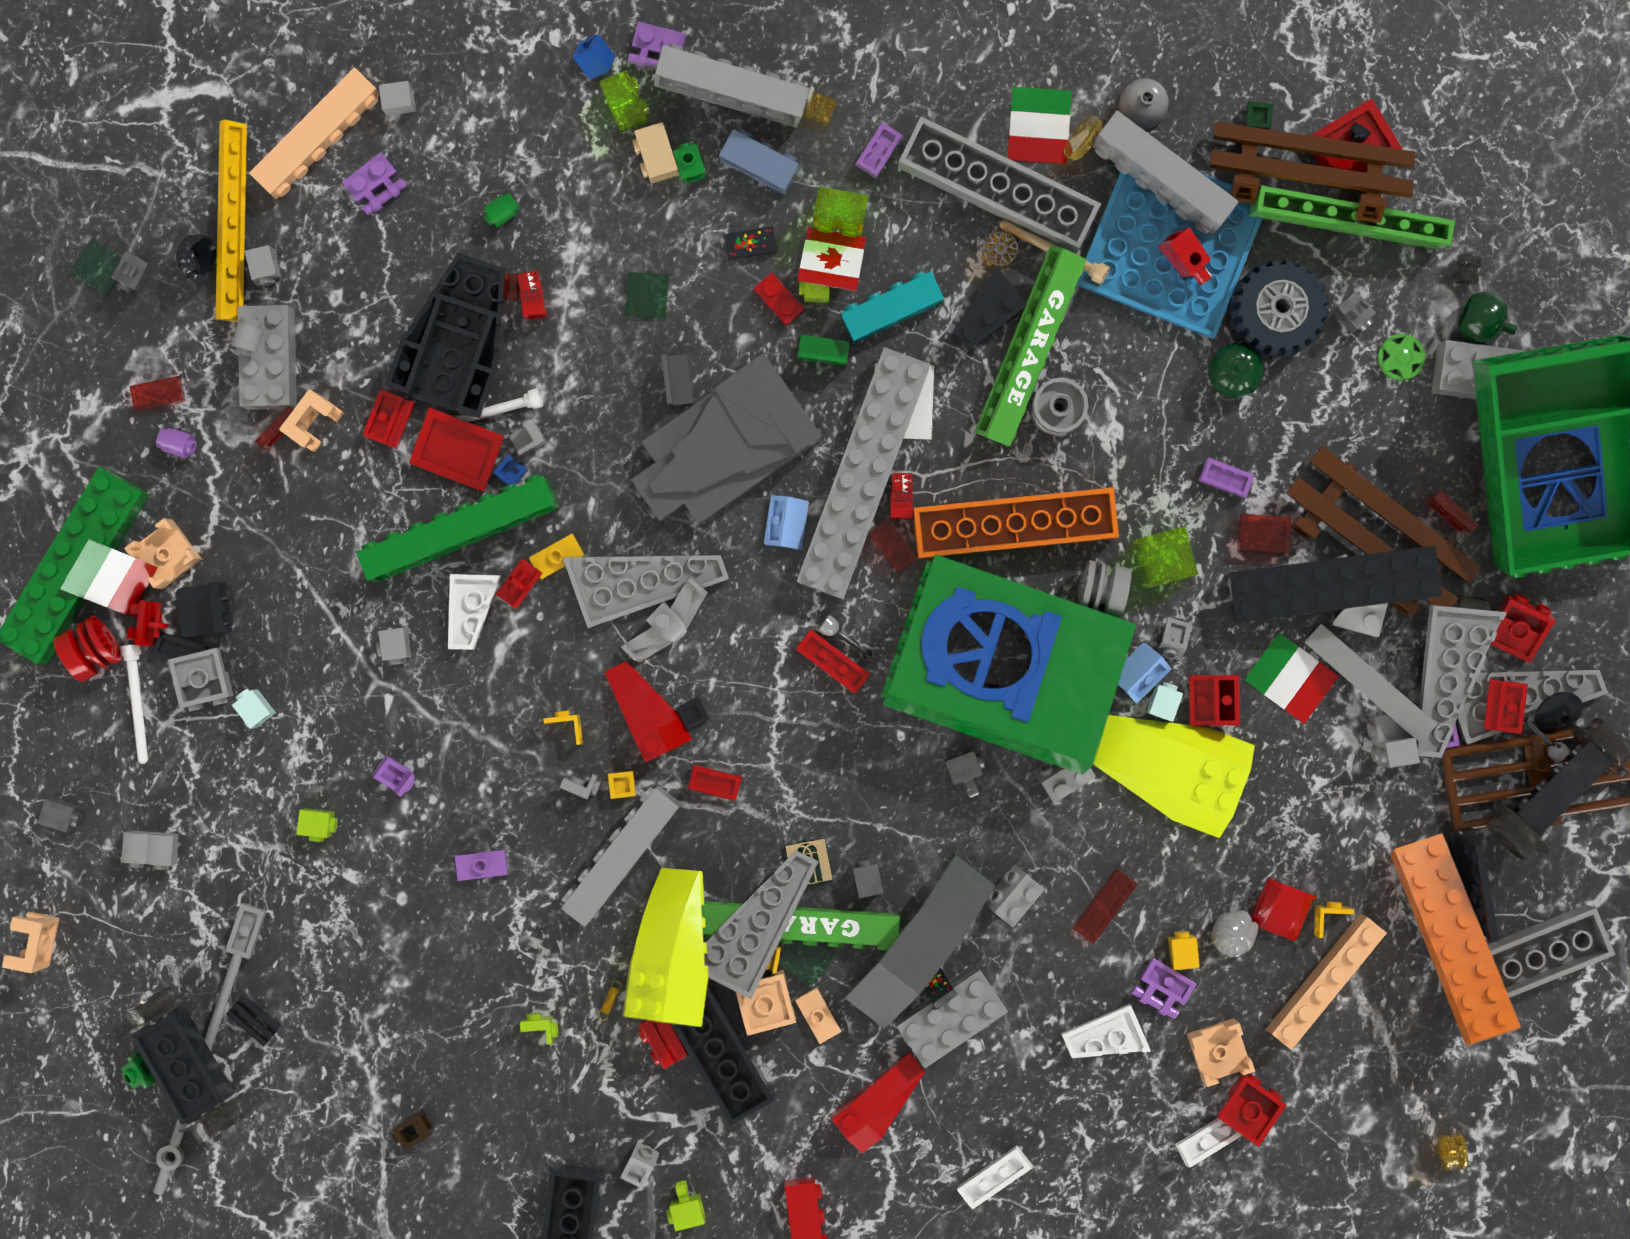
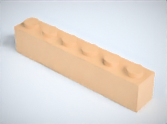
(315, 133)
(1326, 981)

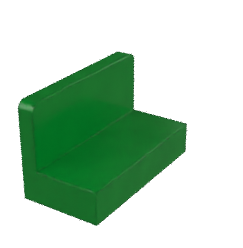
(823, 351)

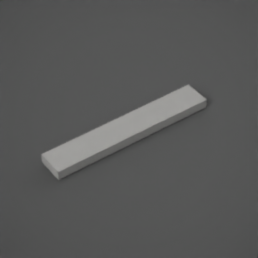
(1370, 683)

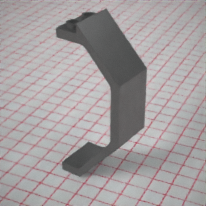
(923, 943)

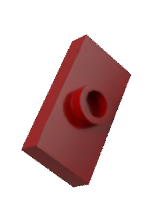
(714, 782)

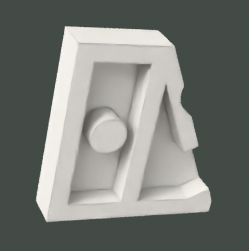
(1362, 619)

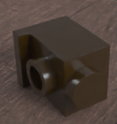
(405, 1138)

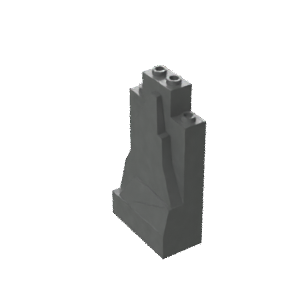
(724, 445)

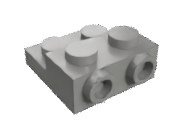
(200, 679)

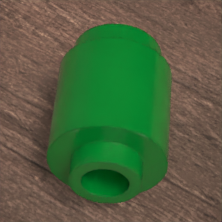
(500, 210)

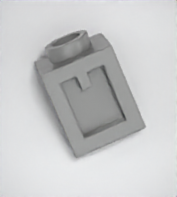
(1174, 639)
(576, 786)
(640, 1165)

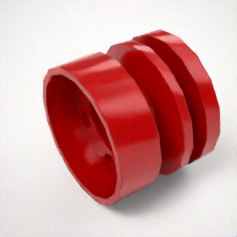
(87, 649)

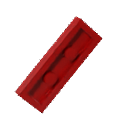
(833, 661)

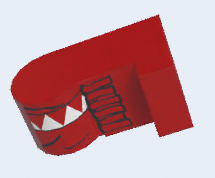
(532, 295)
(901, 496)

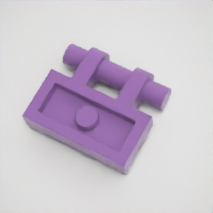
(651, 39)
(369, 179)
(1169, 982)

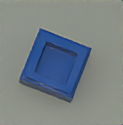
(510, 471)

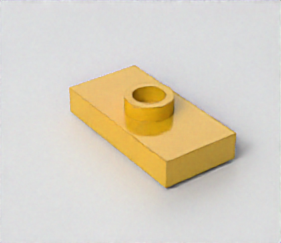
(551, 558)

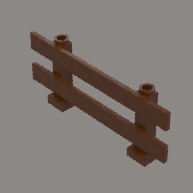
(1371, 182)
(1322, 508)

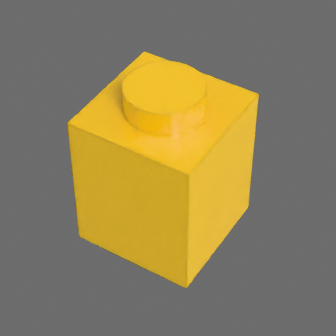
(1183, 951)

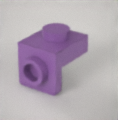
(394, 775)

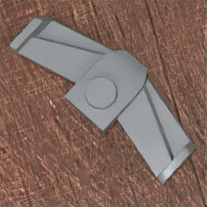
(667, 623)

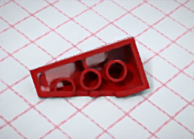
(650, 718)
(873, 1109)

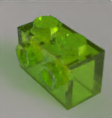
(623, 101)

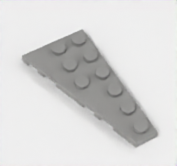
(626, 584)
(1452, 662)
(1541, 685)
(749, 938)

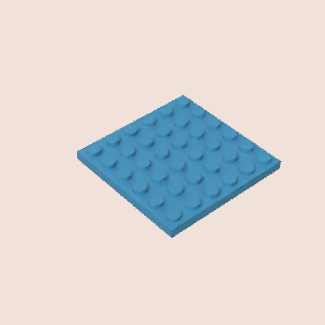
(1143, 275)

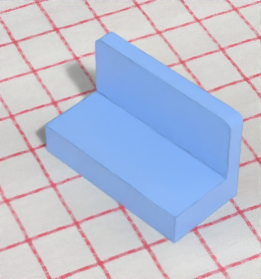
(786, 522)
(1142, 672)

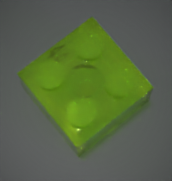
(840, 211)
(1165, 557)

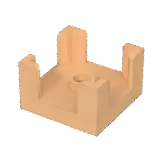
(303, 417)
(167, 550)
(40, 945)
(769, 1005)
(1220, 1051)

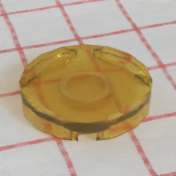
(1082, 137)

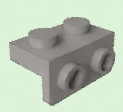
(1060, 781)
(1014, 895)

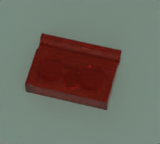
(1451, 513)
(1264, 533)

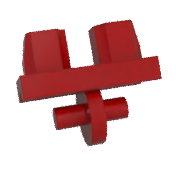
(519, 583)
(148, 623)

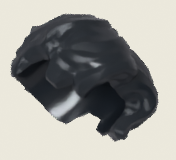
(196, 257)

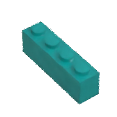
(892, 307)

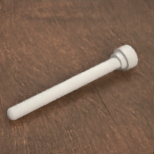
(531, 400)
(131, 654)

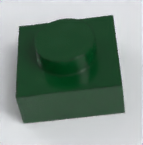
(1259, 115)

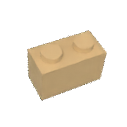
(656, 153)

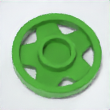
(1401, 357)

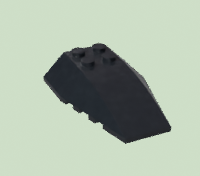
(454, 340)

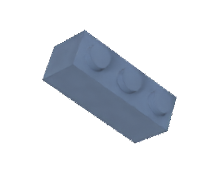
(759, 161)

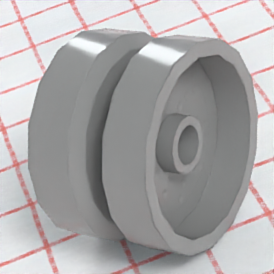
(1063, 392)

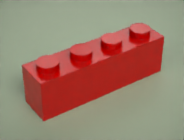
(803, 1208)

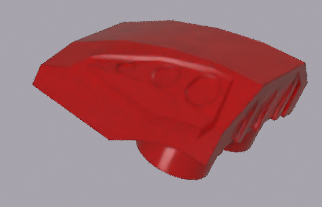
(1281, 909)

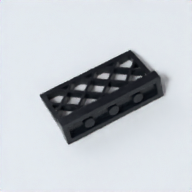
(1472, 868)

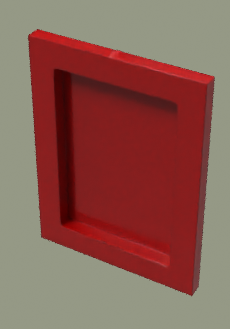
(1367, 116)
(456, 449)

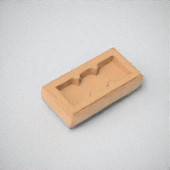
(818, 1015)

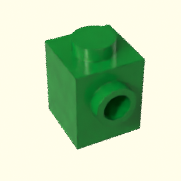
(689, 163)

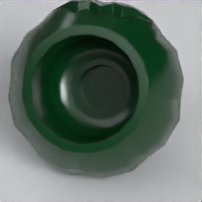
(1484, 319)
(1235, 370)

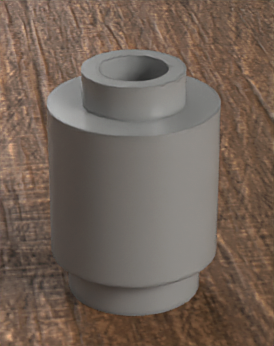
(247, 336)

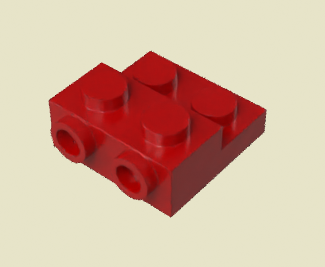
(1522, 627)
(1251, 1109)

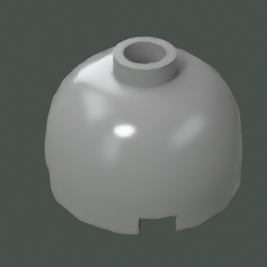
(1143, 113)

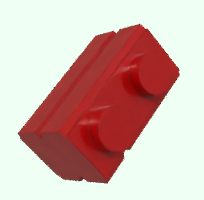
(664, 1042)

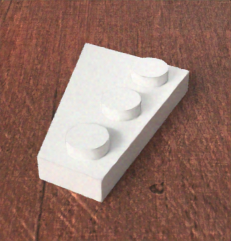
(468, 607)
(1107, 1034)

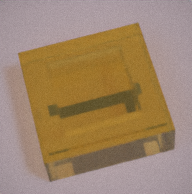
(821, 108)

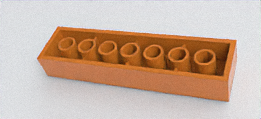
(1015, 523)
(1454, 940)

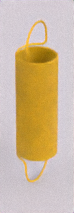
(610, 999)

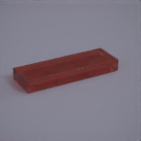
(1105, 906)

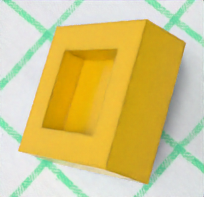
(622, 784)

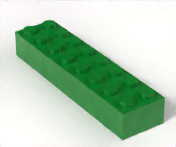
(457, 529)
(45, 610)

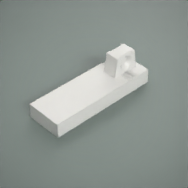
(1206, 1142)
(994, 1177)

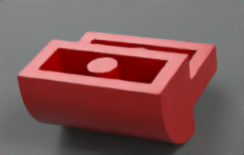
(1214, 700)

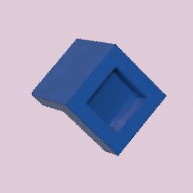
(593, 56)

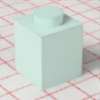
(1164, 701)
(253, 708)

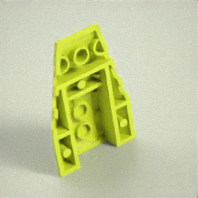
(1178, 768)
(667, 963)

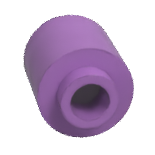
(176, 442)

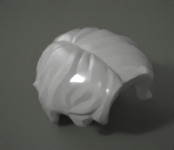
(1234, 933)

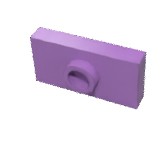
(879, 150)
(1226, 477)
(481, 865)

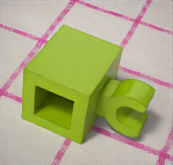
(686, 1210)

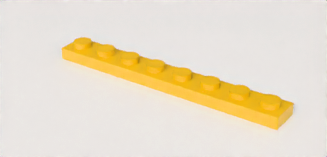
(231, 219)

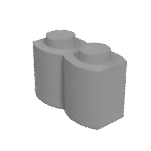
(149, 848)

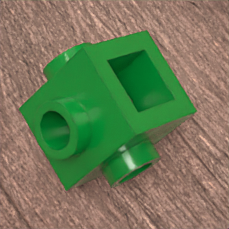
(137, 1072)

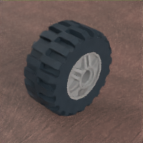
(1296, 295)

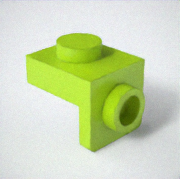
(536, 1022)

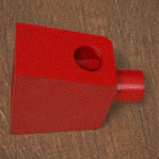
(1180, 248)

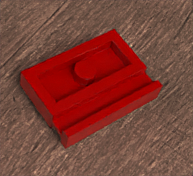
(388, 419)
(1505, 706)

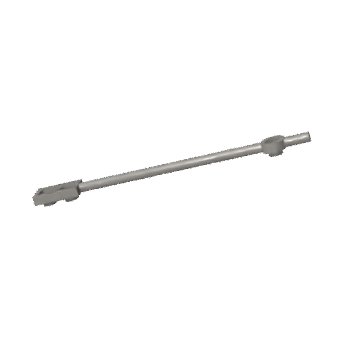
(241, 945)

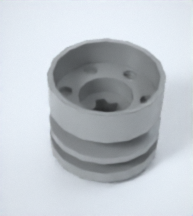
(1104, 589)

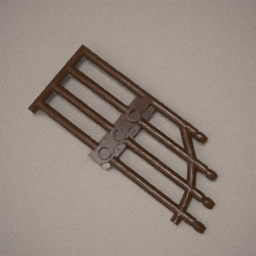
(1538, 767)

